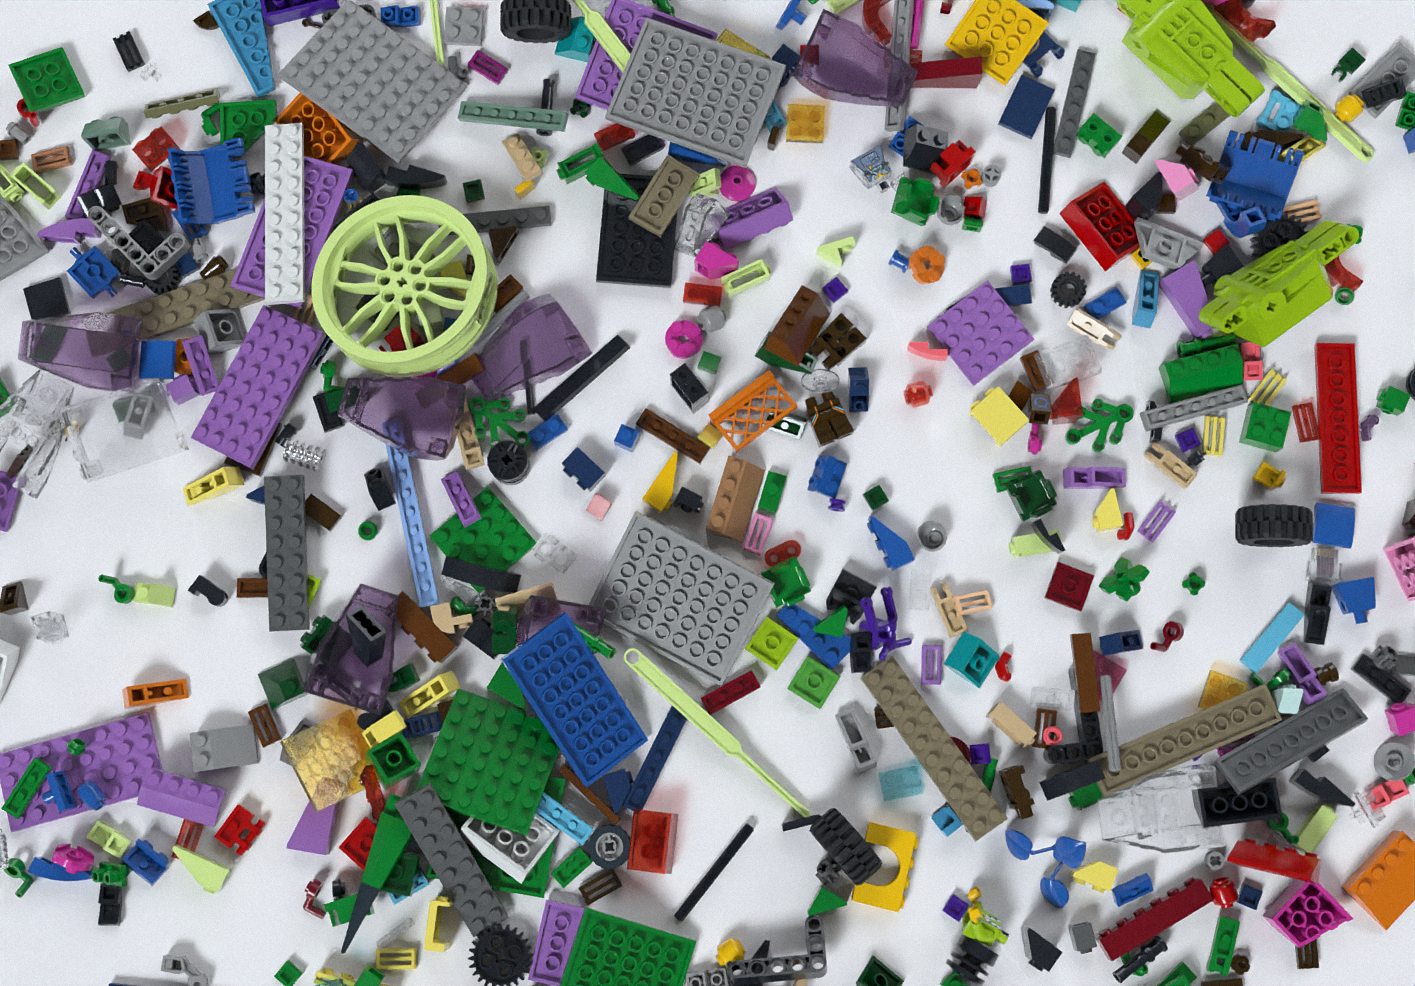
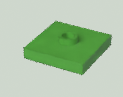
(813, 682)

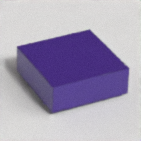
(1020, 274)
(835, 290)
(1187, 440)
(980, 754)
(955, 907)

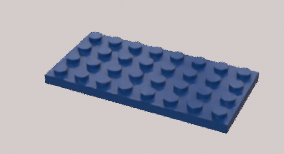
(574, 699)

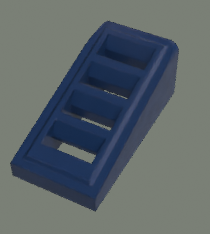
(438, 722)

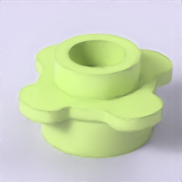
(543, 155)

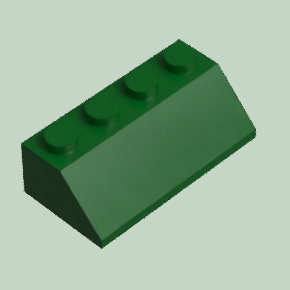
(1202, 373)

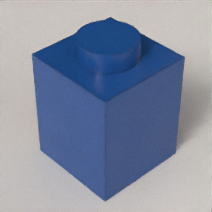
(626, 438)

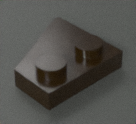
(146, 209)

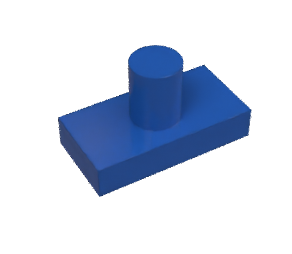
(791, 12)
(59, 792)

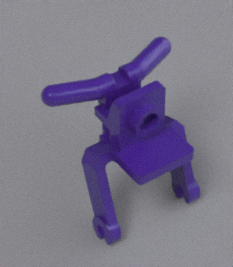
(883, 630)

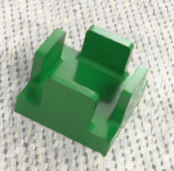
(915, 200)
(789, 581)
(341, 910)

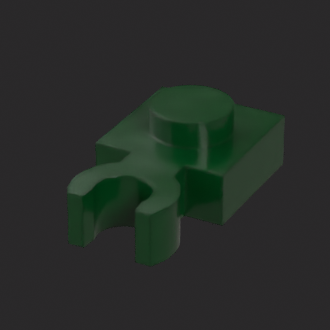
(1349, 63)

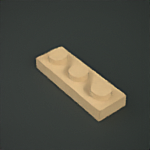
(522, 157)

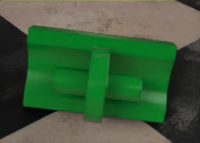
(111, 873)

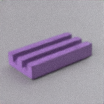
(1166, 508)
(923, 664)

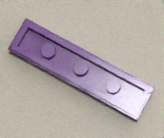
(90, 179)

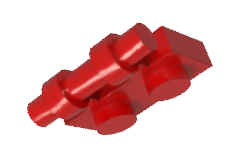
(235, 826)

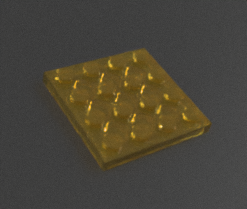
(329, 759)

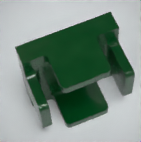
(1032, 495)
(507, 622)
(403, 876)

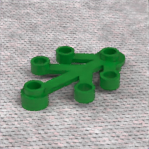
(497, 419)
(1102, 423)

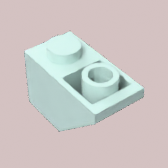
(1287, 699)

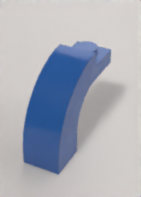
(1241, 221)

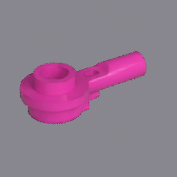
(1034, 443)

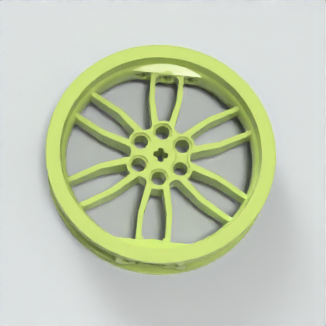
(404, 285)

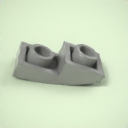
(709, 977)

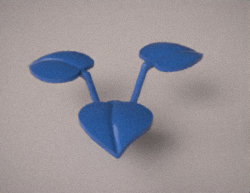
(1065, 850)

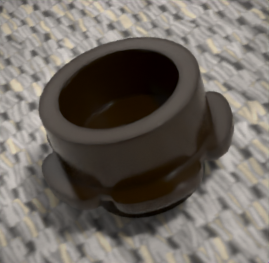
(1235, 964)

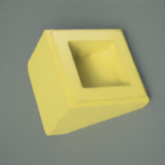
(710, 436)

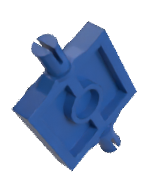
(93, 272)

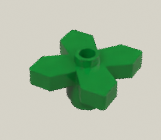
(1126, 580)

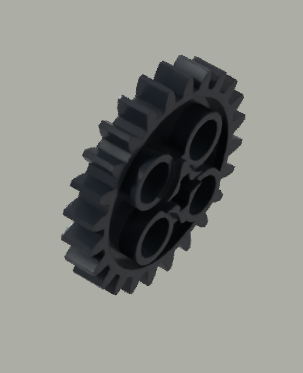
(1293, 232)
(492, 973)

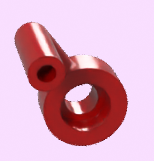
(21, 106)

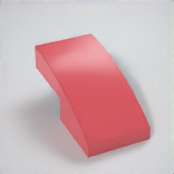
(921, 349)
(1251, 361)
(1388, 792)

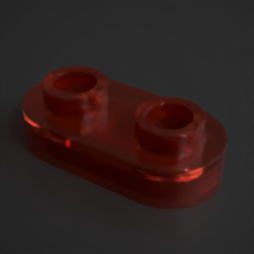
(782, 553)

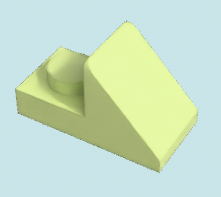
(707, 183)
(831, 251)
(154, 594)

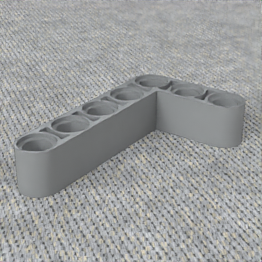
(133, 248)

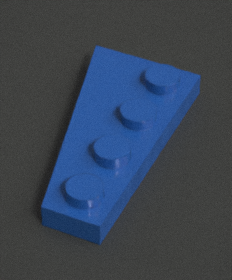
(825, 647)

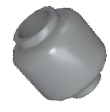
(711, 319)

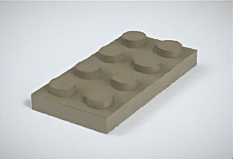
(664, 196)

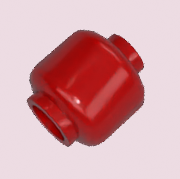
(1223, 892)

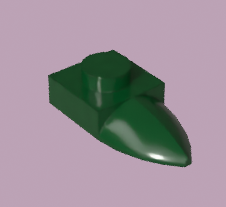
(404, 678)

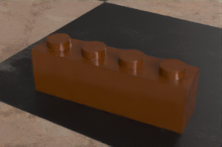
(421, 626)

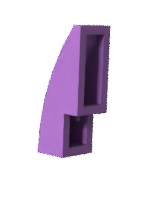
(70, 231)
(1094, 478)
(1302, 674)

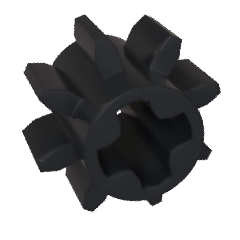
(257, 183)

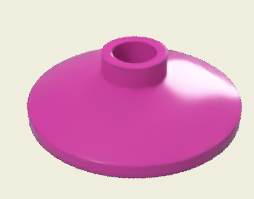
(738, 191)

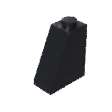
(366, 636)

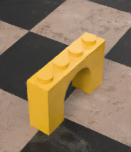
(891, 894)

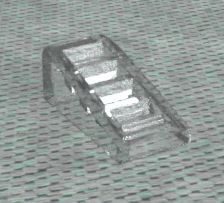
(465, 593)

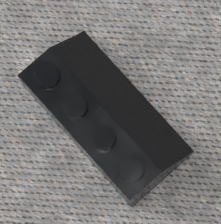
(1224, 806)

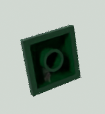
(282, 684)
(878, 974)

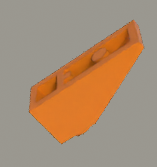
(154, 693)

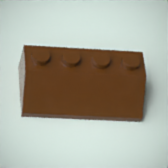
(798, 326)

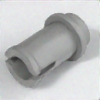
(15, 130)
(198, 250)

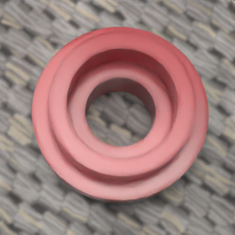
(1059, 736)

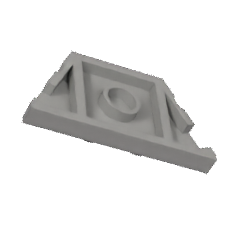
(1164, 245)

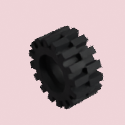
(173, 279)
(1068, 300)

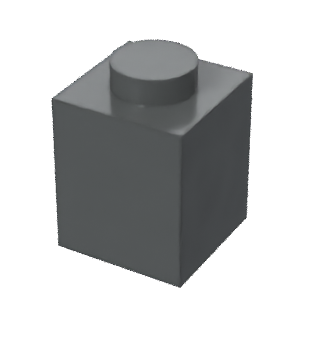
(1082, 937)

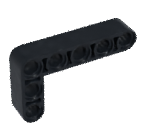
(1085, 740)
(786, 962)

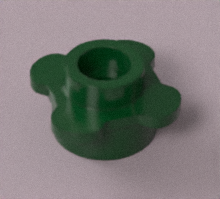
(575, 109)

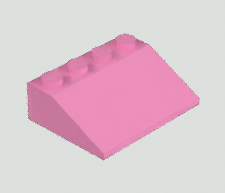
(1402, 560)

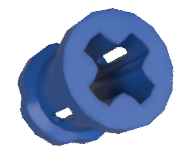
(899, 261)

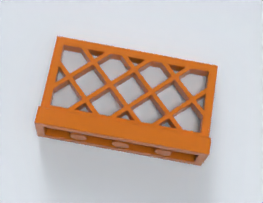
(746, 397)

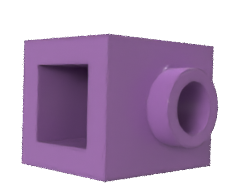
(182, 389)

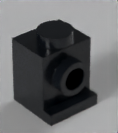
(689, 501)

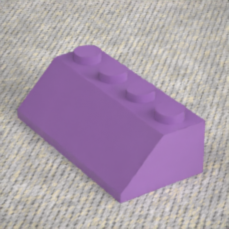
(754, 217)
(181, 796)

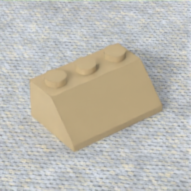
(521, 597)

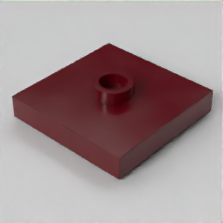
(1069, 586)

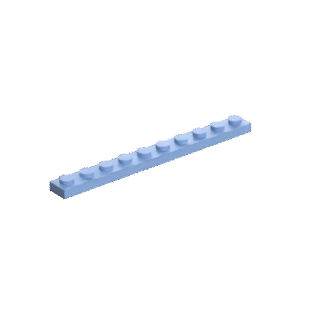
(413, 528)

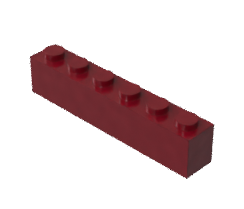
(1154, 919)

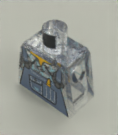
(872, 169)

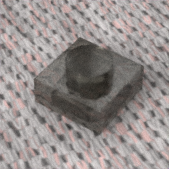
(120, 261)

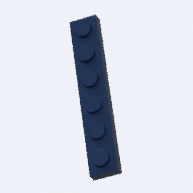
(655, 760)

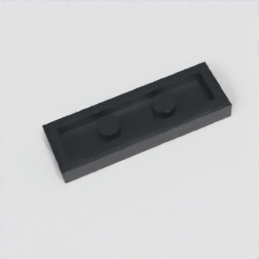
(1380, 679)

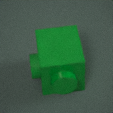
(1392, 400)

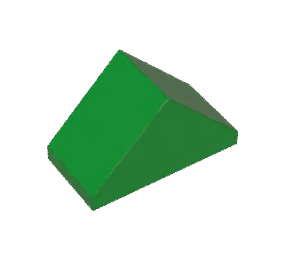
(833, 623)
(825, 901)

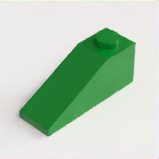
(607, 177)

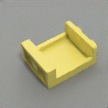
(998, 415)
(432, 940)

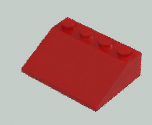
(1102, 225)
(1276, 861)

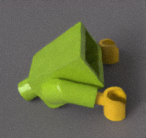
(980, 924)

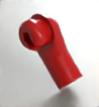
(1129, 527)
(1001, 667)

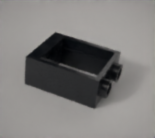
(686, 383)

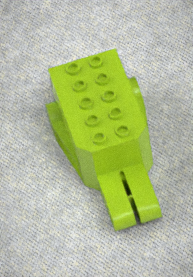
(1189, 52)
(1278, 287)

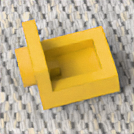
(1269, 476)

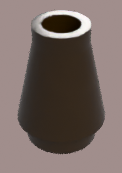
(215, 267)

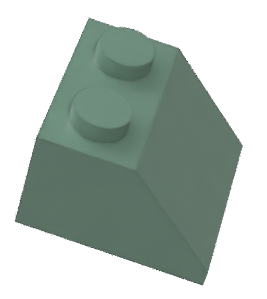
(106, 133)

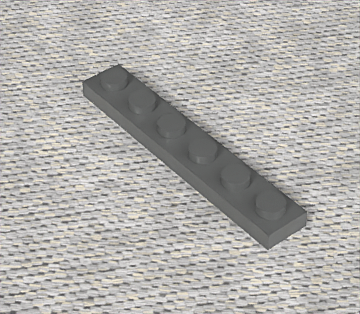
(1073, 103)
(500, 219)

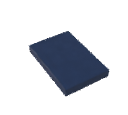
(1026, 107)

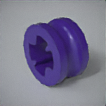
(837, 505)

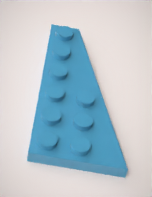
(246, 34)

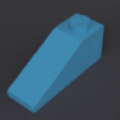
(1145, 299)

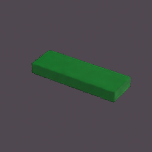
(27, 788)

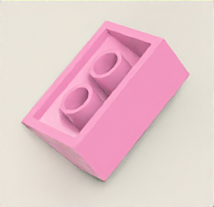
(1179, 178)

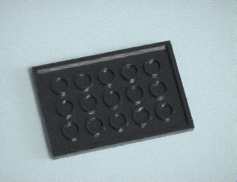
(627, 250)

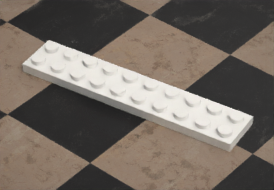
(284, 214)

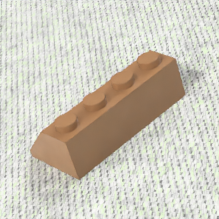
(735, 499)

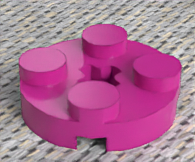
(679, 329)
(73, 859)

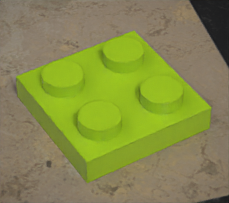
(771, 643)

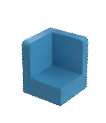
(946, 821)

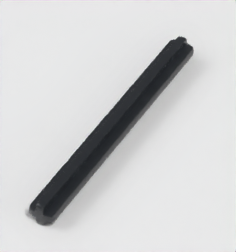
(1047, 158)
(714, 872)

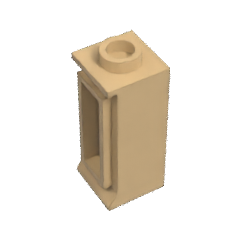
(1012, 725)

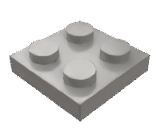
(463, 26)

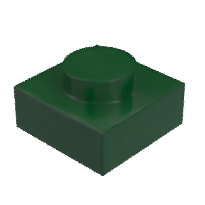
(473, 190)
(875, 497)

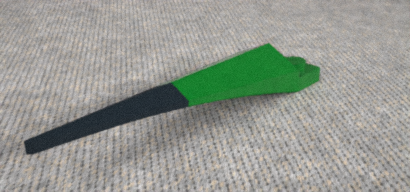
(387, 847)

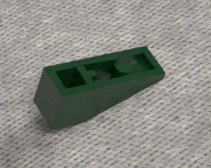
(806, 365)

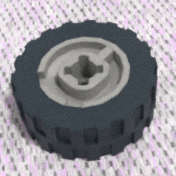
(609, 846)

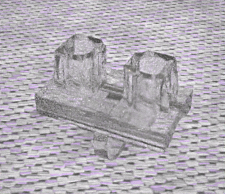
(1363, 800)

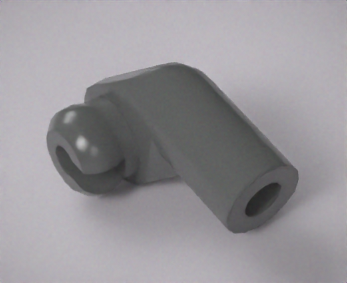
(454, 69)

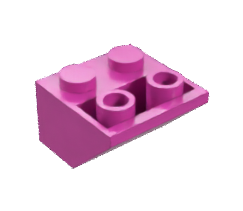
(714, 262)

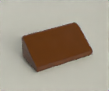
(1020, 395)

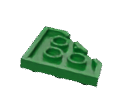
(246, 120)

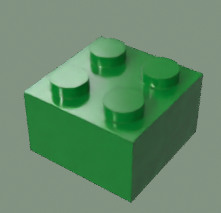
(1265, 427)
(393, 760)

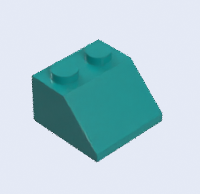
(579, 42)
(972, 659)

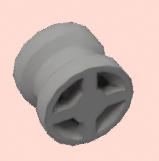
(991, 171)

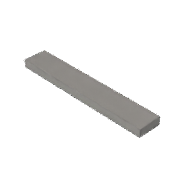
(1193, 407)

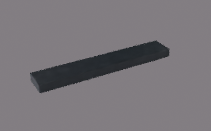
(581, 378)

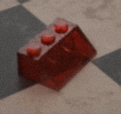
(652, 841)

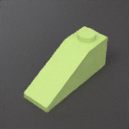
(205, 871)

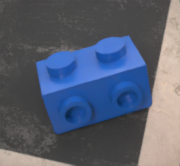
(827, 476)
(146, 862)

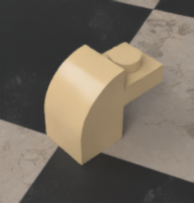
(444, 619)

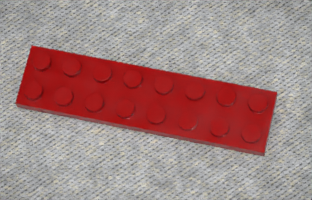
(1337, 418)

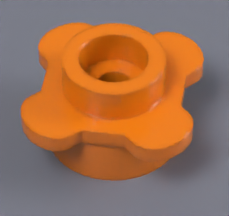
(974, 173)

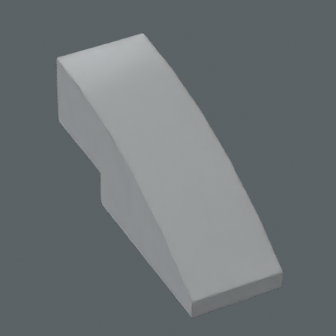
(856, 740)

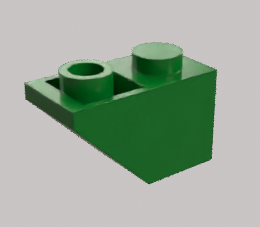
(1311, 119)

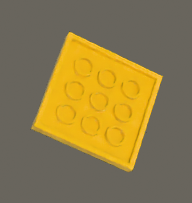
(999, 33)

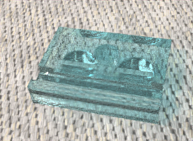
(900, 783)

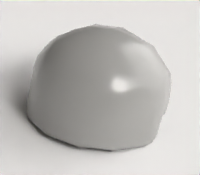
(950, 210)
(932, 536)

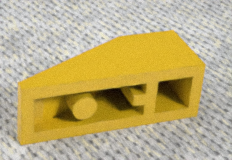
(661, 490)

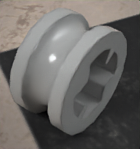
(1215, 866)

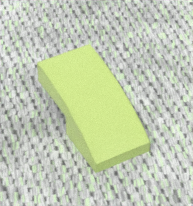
(109, 838)

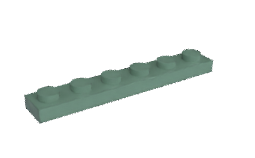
(513, 116)

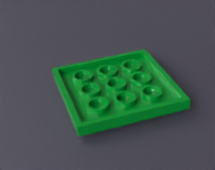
(492, 542)

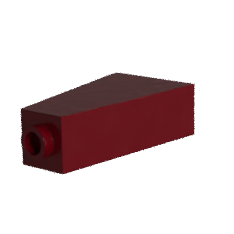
(948, 73)

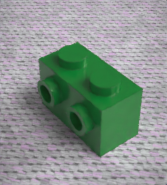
(1098, 136)

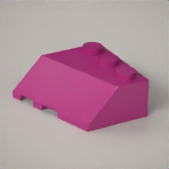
(1305, 913)

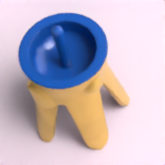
(351, 197)

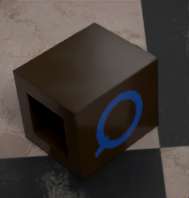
(1039, 409)

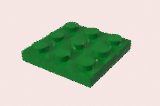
(46, 80)

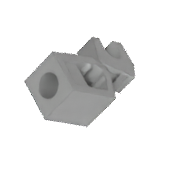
(194, 974)

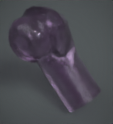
(1366, 425)

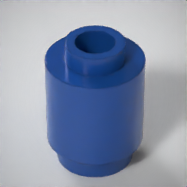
(92, 795)

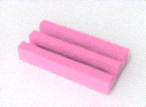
(752, 549)

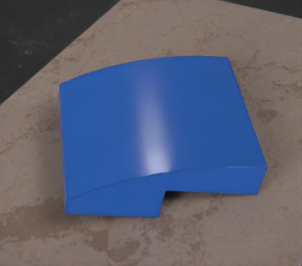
(157, 359)
(1333, 525)

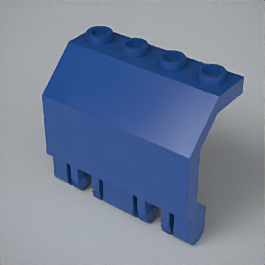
(1255, 176)
(211, 184)

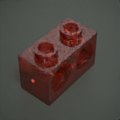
(158, 153)

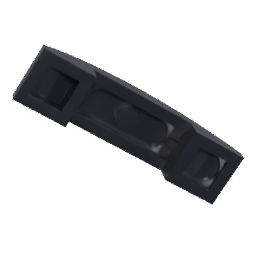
(480, 575)

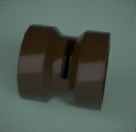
(1326, 673)

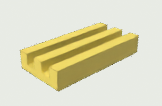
(1276, 377)
(1207, 419)
(412, 958)

